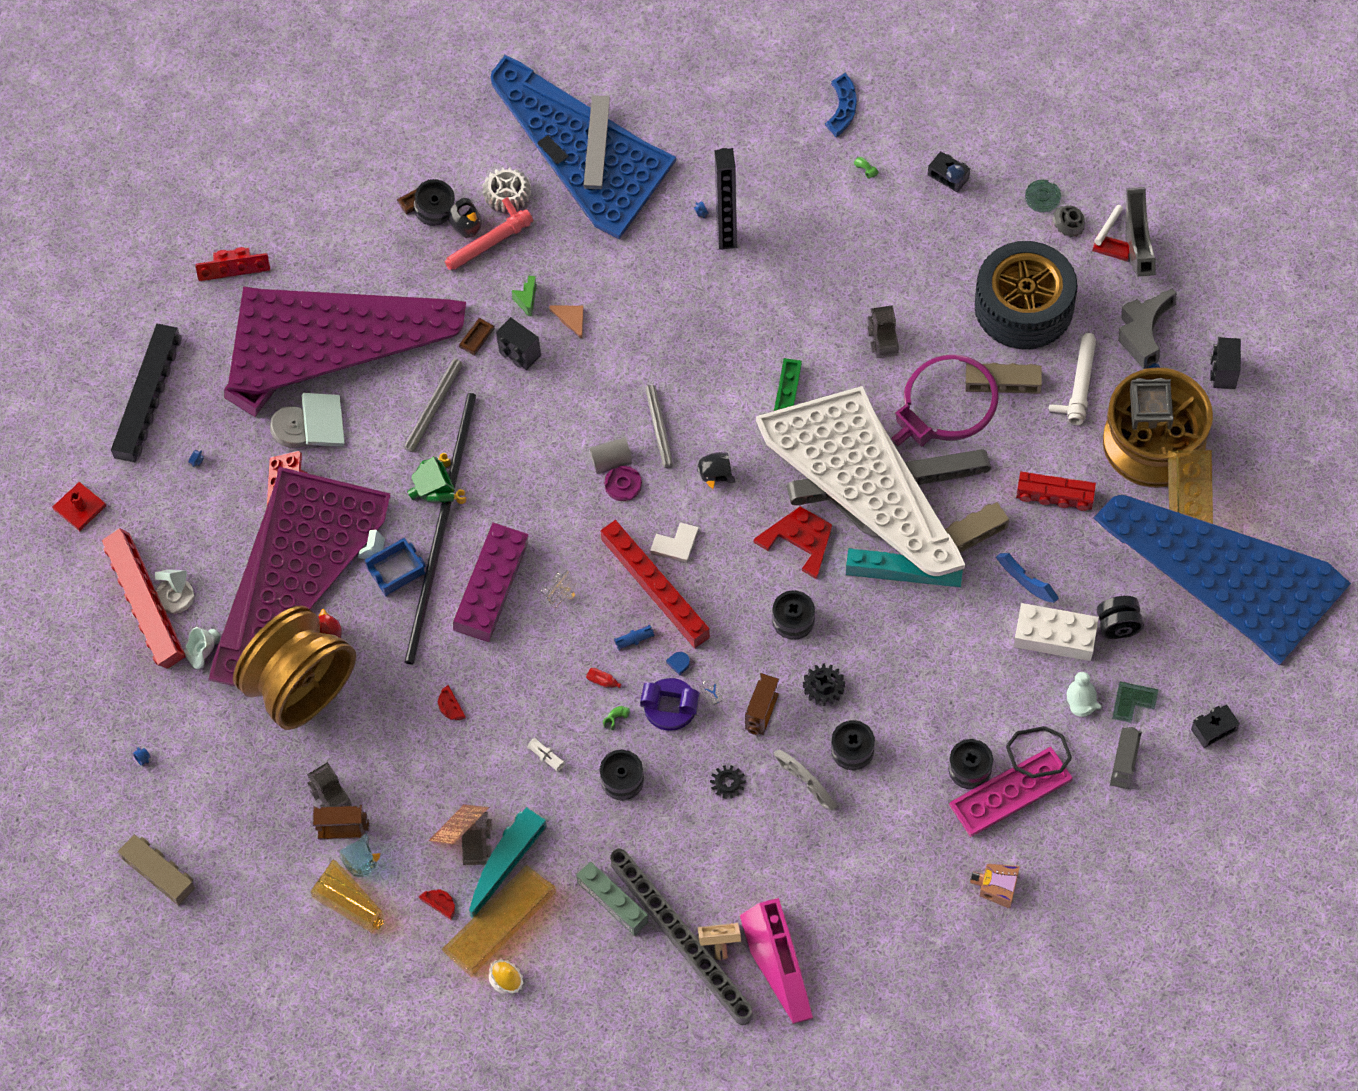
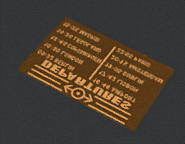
(458, 824)

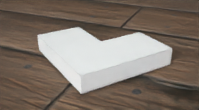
(678, 547)

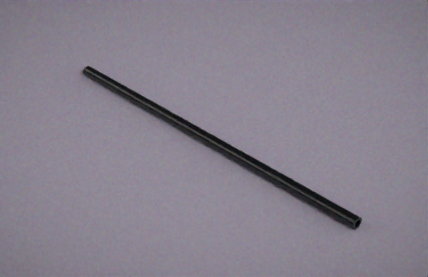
(439, 532)

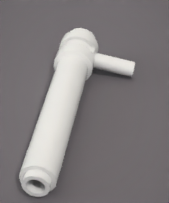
(1078, 403)

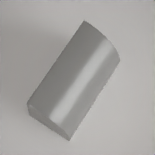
(610, 455)

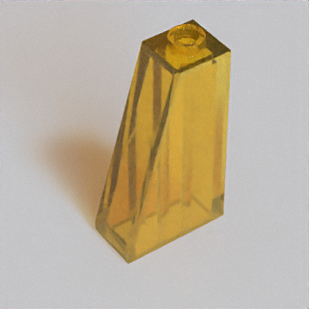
(347, 898)

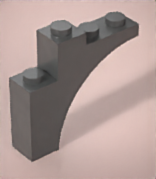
(1137, 233)
(1139, 323)

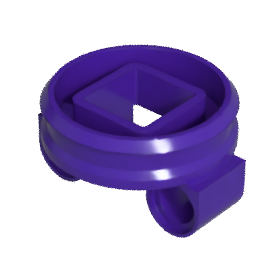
(669, 687)

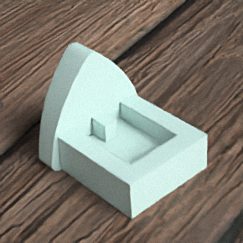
(374, 545)
(176, 578)

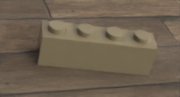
(1008, 377)
(978, 526)
(156, 869)

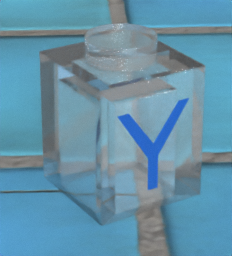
(713, 695)

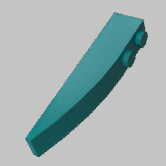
(894, 567)
(506, 856)

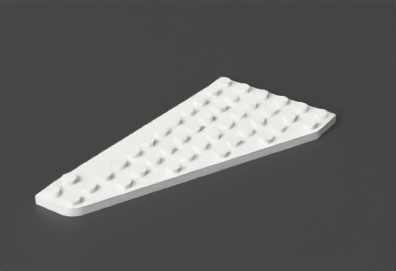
(854, 461)

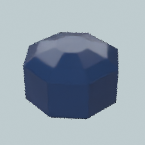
(955, 173)

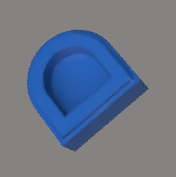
(679, 662)

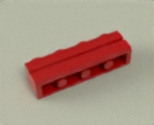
(1056, 490)

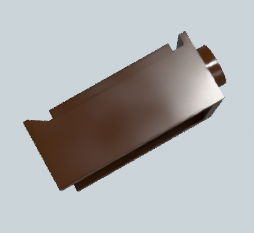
(761, 705)
(340, 822)

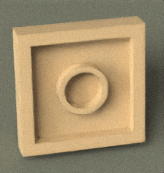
(718, 936)

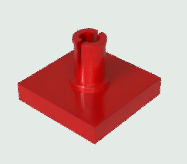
(79, 506)

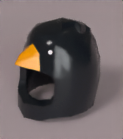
(467, 224)
(715, 468)

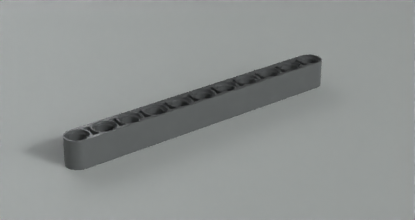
(923, 471)
(684, 944)

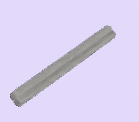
(659, 426)

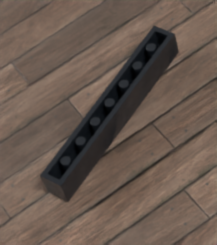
(726, 198)
(146, 393)

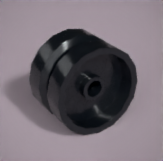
(433, 202)
(793, 614)
(1120, 617)
(852, 745)
(970, 763)
(621, 774)

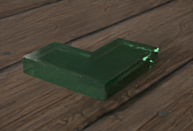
(1132, 695)

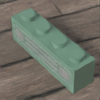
(612, 898)

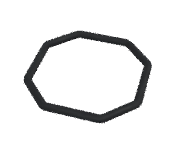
(1044, 773)

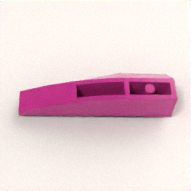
(775, 956)

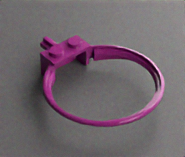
(918, 430)

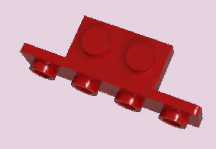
(232, 263)

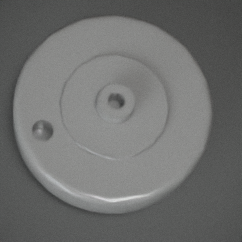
(288, 427)

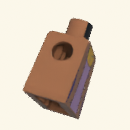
(997, 883)

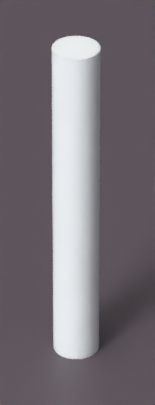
(1108, 225)

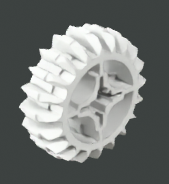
(507, 184)

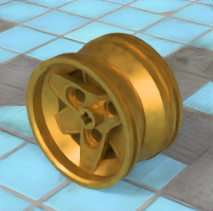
(1147, 459)
(294, 667)

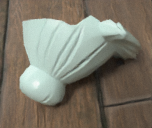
(200, 645)
(1082, 696)

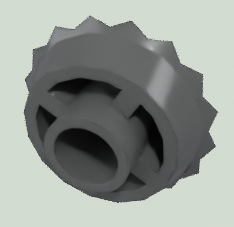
(1069, 220)

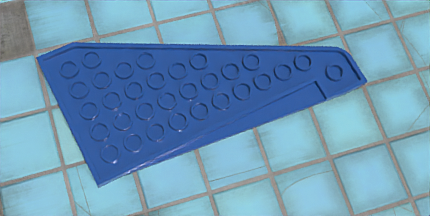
(630, 167)
(1248, 582)

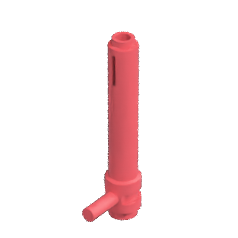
(512, 226)

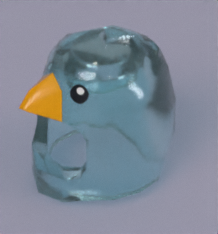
(358, 857)

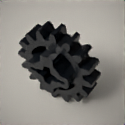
(829, 690)

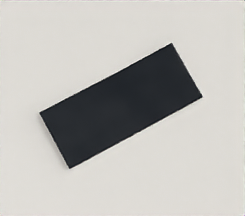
(552, 149)

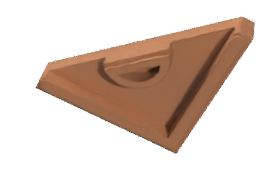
(570, 316)

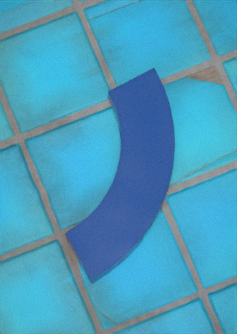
(846, 107)
(1034, 586)

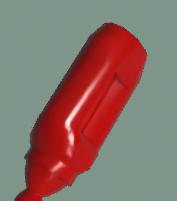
(602, 678)

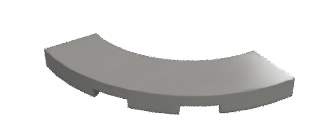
(798, 770)

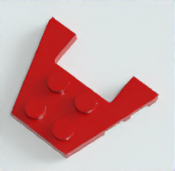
(804, 531)

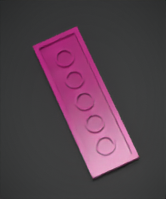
(1009, 792)

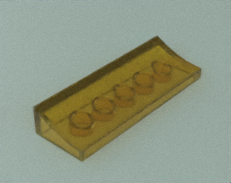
(1191, 483)
(499, 920)

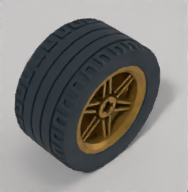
(1031, 277)

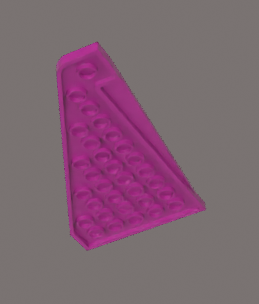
(309, 334)
(300, 550)

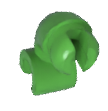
(870, 172)
(616, 712)

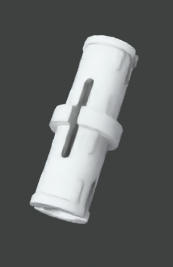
(555, 762)

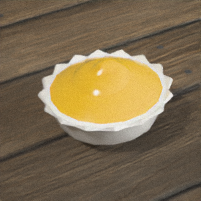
(505, 977)

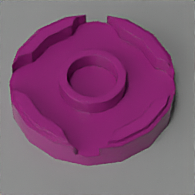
(623, 483)

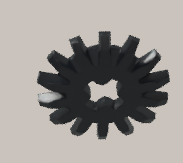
(733, 775)

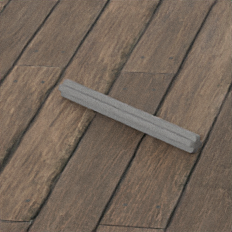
(433, 405)

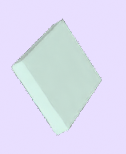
(323, 419)

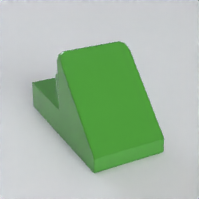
(526, 298)

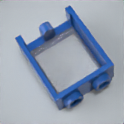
(395, 566)

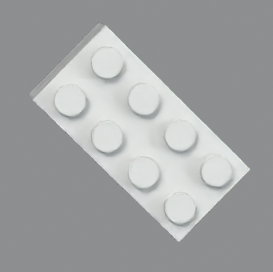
(1056, 632)

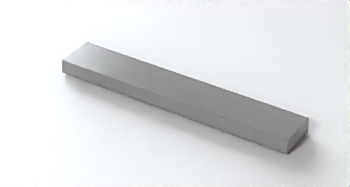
(596, 142)

